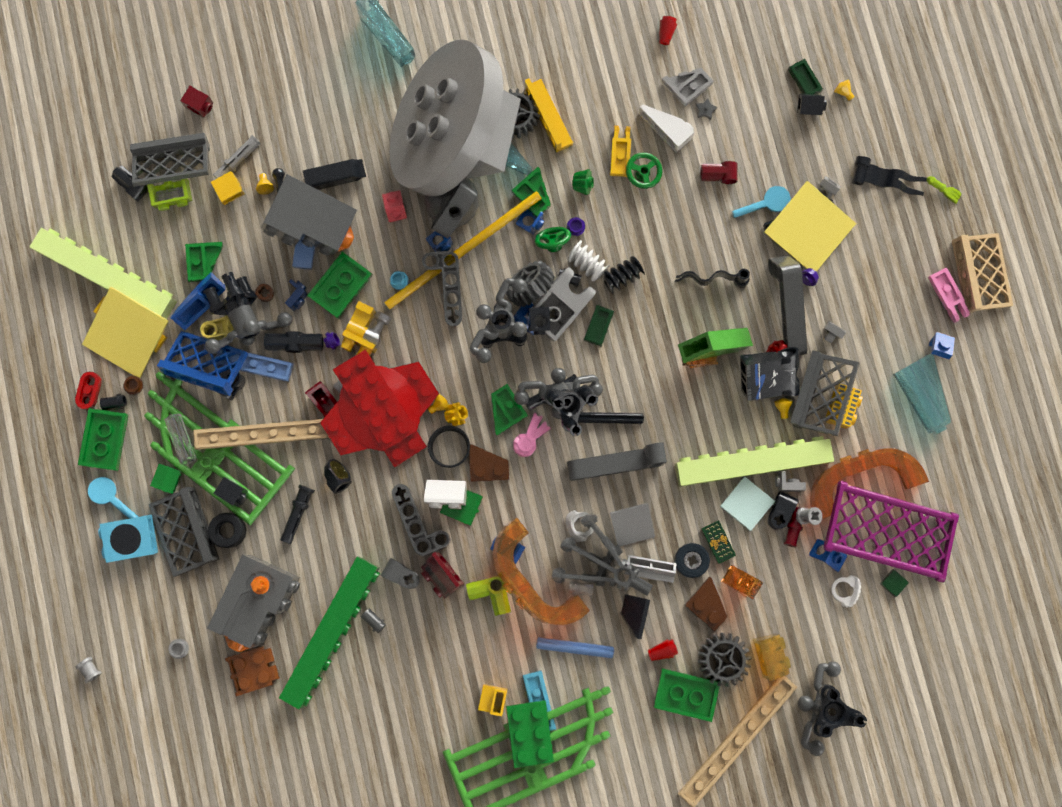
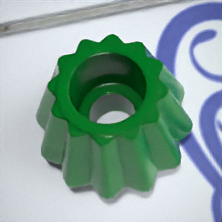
(583, 181)

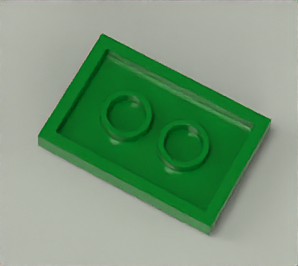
(340, 285)
(103, 439)
(686, 695)
(529, 734)

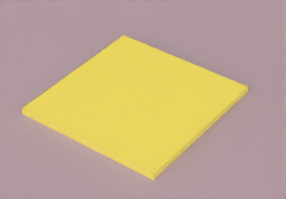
(810, 227)
(125, 332)

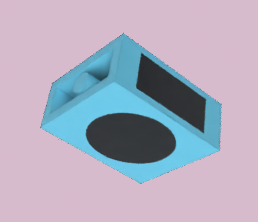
(128, 538)

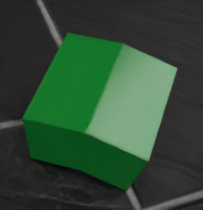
(166, 478)

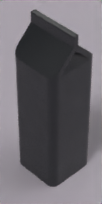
(335, 174)

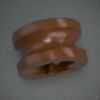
(264, 286)

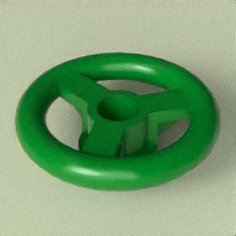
(639, 175)
(553, 241)

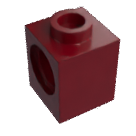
(197, 101)

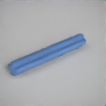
(575, 647)

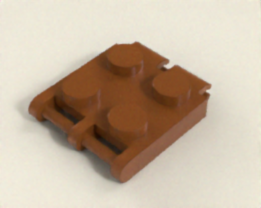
(252, 670)

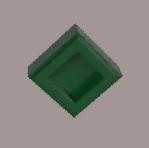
(894, 583)

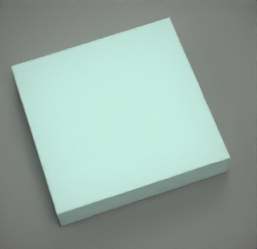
(747, 503)

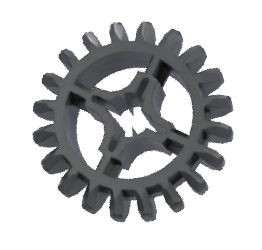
(523, 115)
(538, 280)
(719, 667)

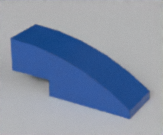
(196, 302)

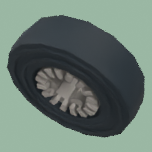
(701, 556)

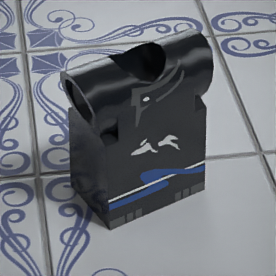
(770, 374)

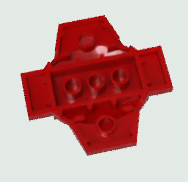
(379, 408)

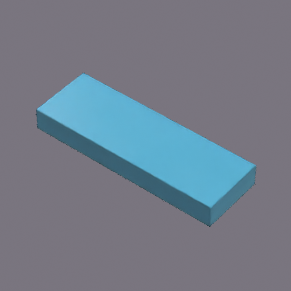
(537, 691)

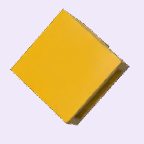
(227, 188)
(492, 699)

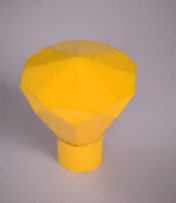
(844, 89)
(264, 185)
(439, 404)
(783, 406)

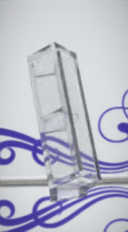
(178, 440)

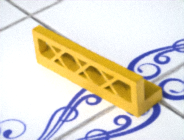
(548, 115)

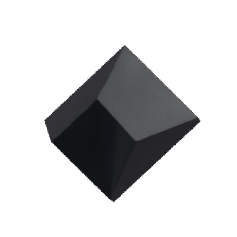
(634, 614)

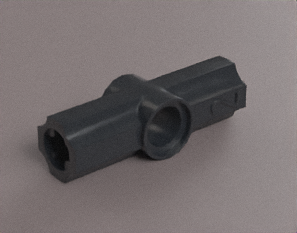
(293, 342)

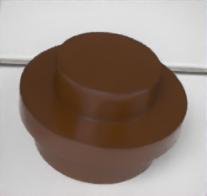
(133, 385)

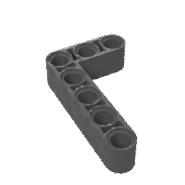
(790, 280)
(648, 457)

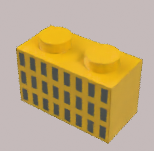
(854, 402)

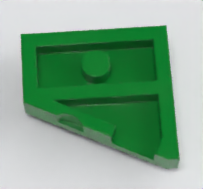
(528, 186)
(201, 259)
(505, 409)

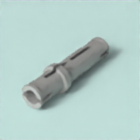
(238, 157)

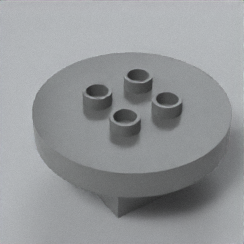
(452, 121)

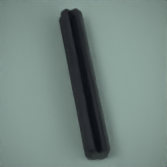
(615, 418)

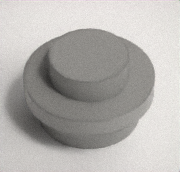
(178, 648)

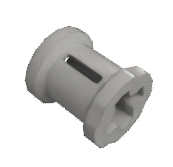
(811, 515)
(88, 670)

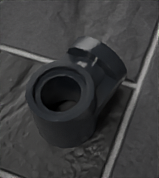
(237, 386)

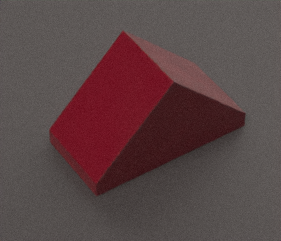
(321, 397)

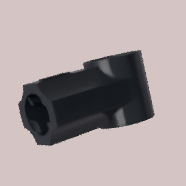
(124, 179)

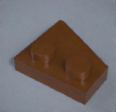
(487, 466)
(707, 605)

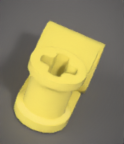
(222, 328)

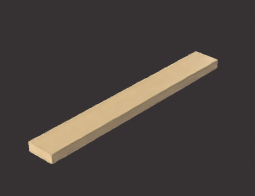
(258, 434)
(737, 740)

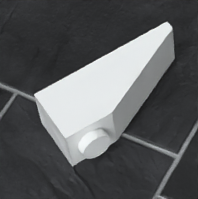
(668, 127)

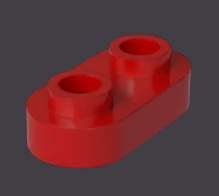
(86, 390)

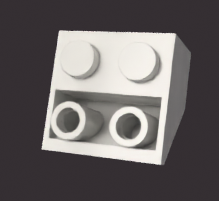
(445, 493)

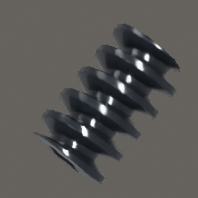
(622, 274)

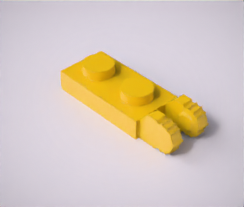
(620, 152)

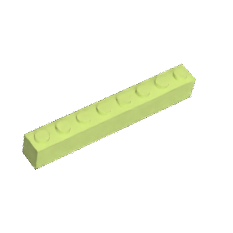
(100, 272)
(754, 462)

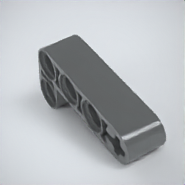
(447, 289)
(416, 518)

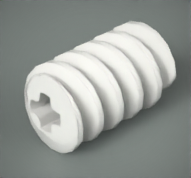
(587, 261)

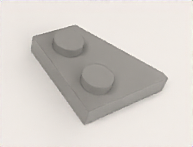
(688, 85)

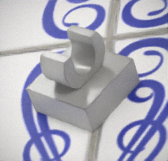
(830, 186)
(834, 331)

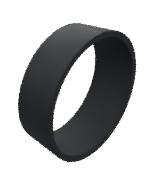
(443, 429)

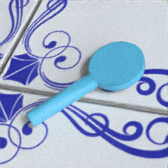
(774, 199)
(103, 490)

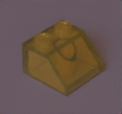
(772, 656)

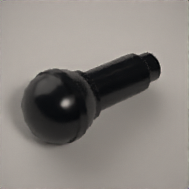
(278, 175)

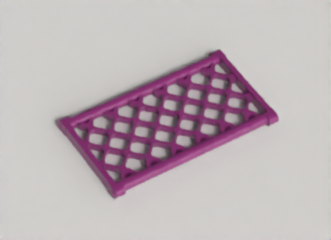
(830, 546)

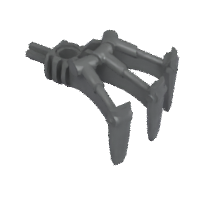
(635, 582)

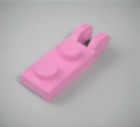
(949, 294)

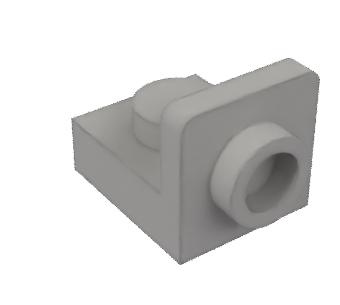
(792, 485)

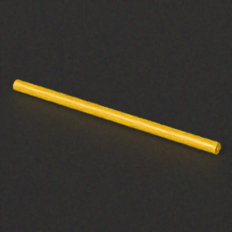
(464, 249)

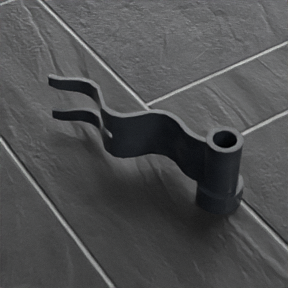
(883, 177)
(739, 281)

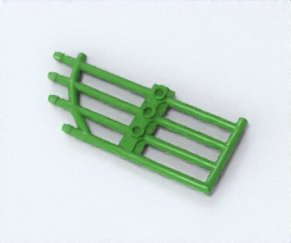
(211, 458)
(533, 774)

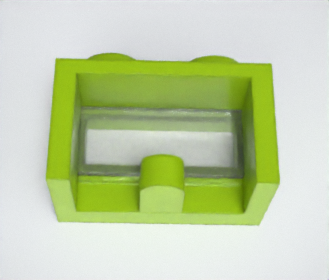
(170, 194)

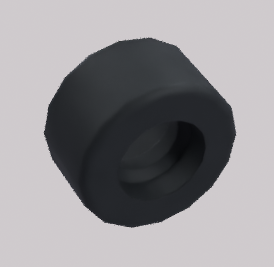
(216, 524)

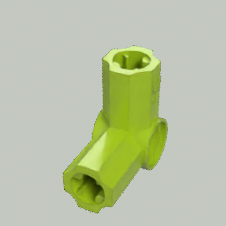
(498, 598)

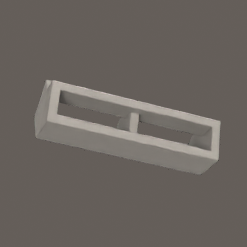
(653, 568)

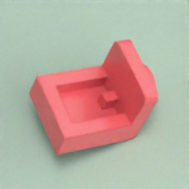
(394, 206)

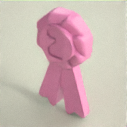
(525, 444)

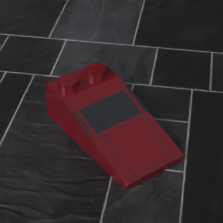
(441, 575)

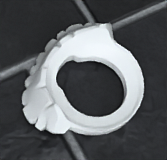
(570, 520)
(850, 600)

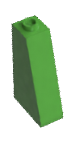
(715, 344)

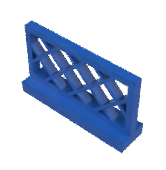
(200, 378)

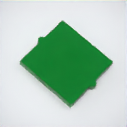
(466, 513)

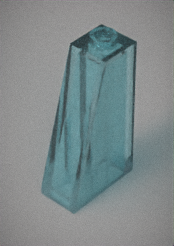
(385, 31)
(925, 393)

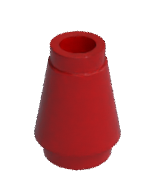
(666, 29)
(664, 650)

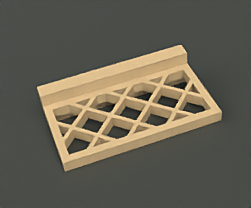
(969, 273)

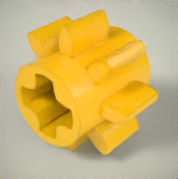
(456, 414)

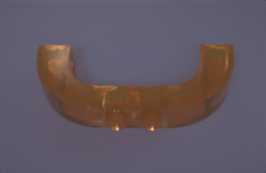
(904, 464)
(524, 593)

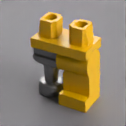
(358, 331)

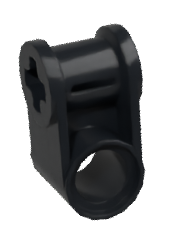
(783, 507)

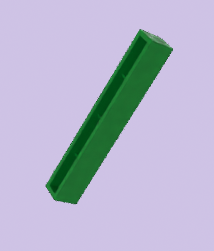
(329, 632)

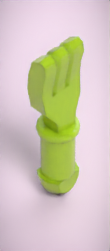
(949, 192)

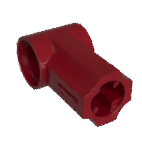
(725, 172)

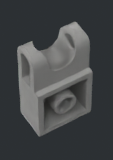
(563, 302)

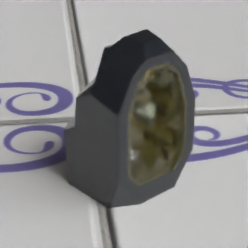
(337, 476)

